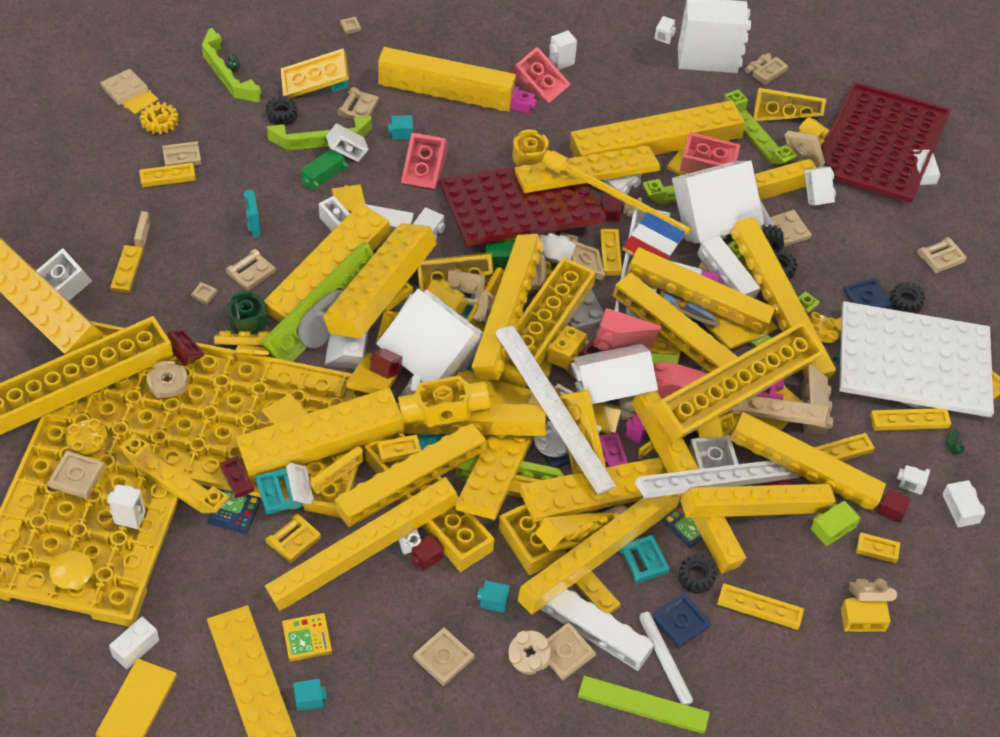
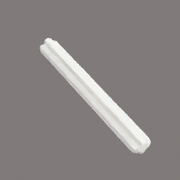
(666, 659)

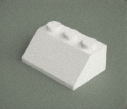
(345, 351)

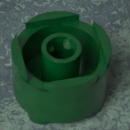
(247, 312)

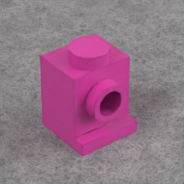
(523, 101)
(635, 429)

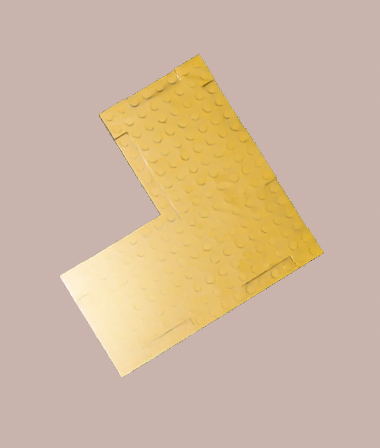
(183, 430)

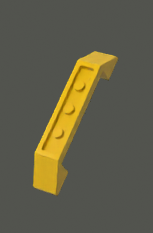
(171, 479)

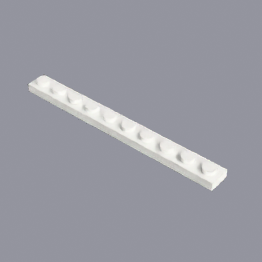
(555, 410)
(712, 477)

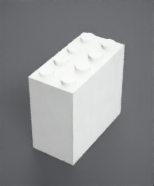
(713, 35)
(716, 199)
(431, 338)
(615, 373)

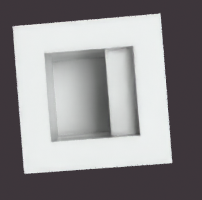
(665, 30)
(913, 479)

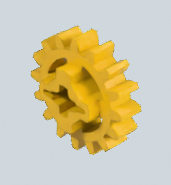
(159, 118)

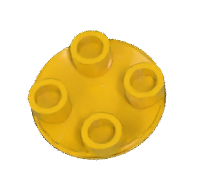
(824, 327)
(86, 436)
(71, 570)

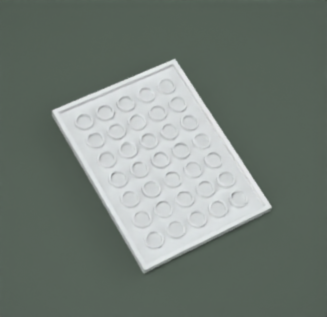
(916, 359)

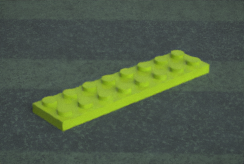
(284, 339)

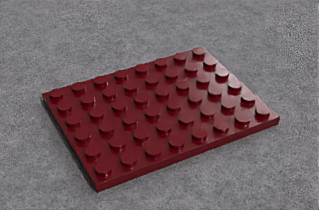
(876, 140)
(495, 208)

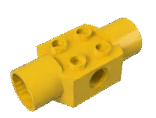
(444, 401)

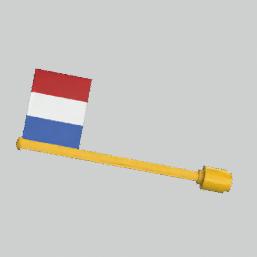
(654, 233)

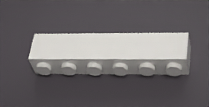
(600, 628)

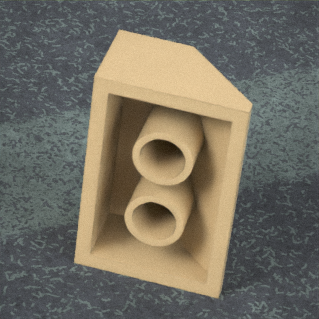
(816, 391)

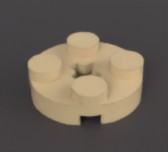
(171, 388)
(536, 662)

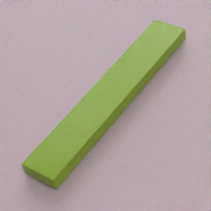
(644, 704)

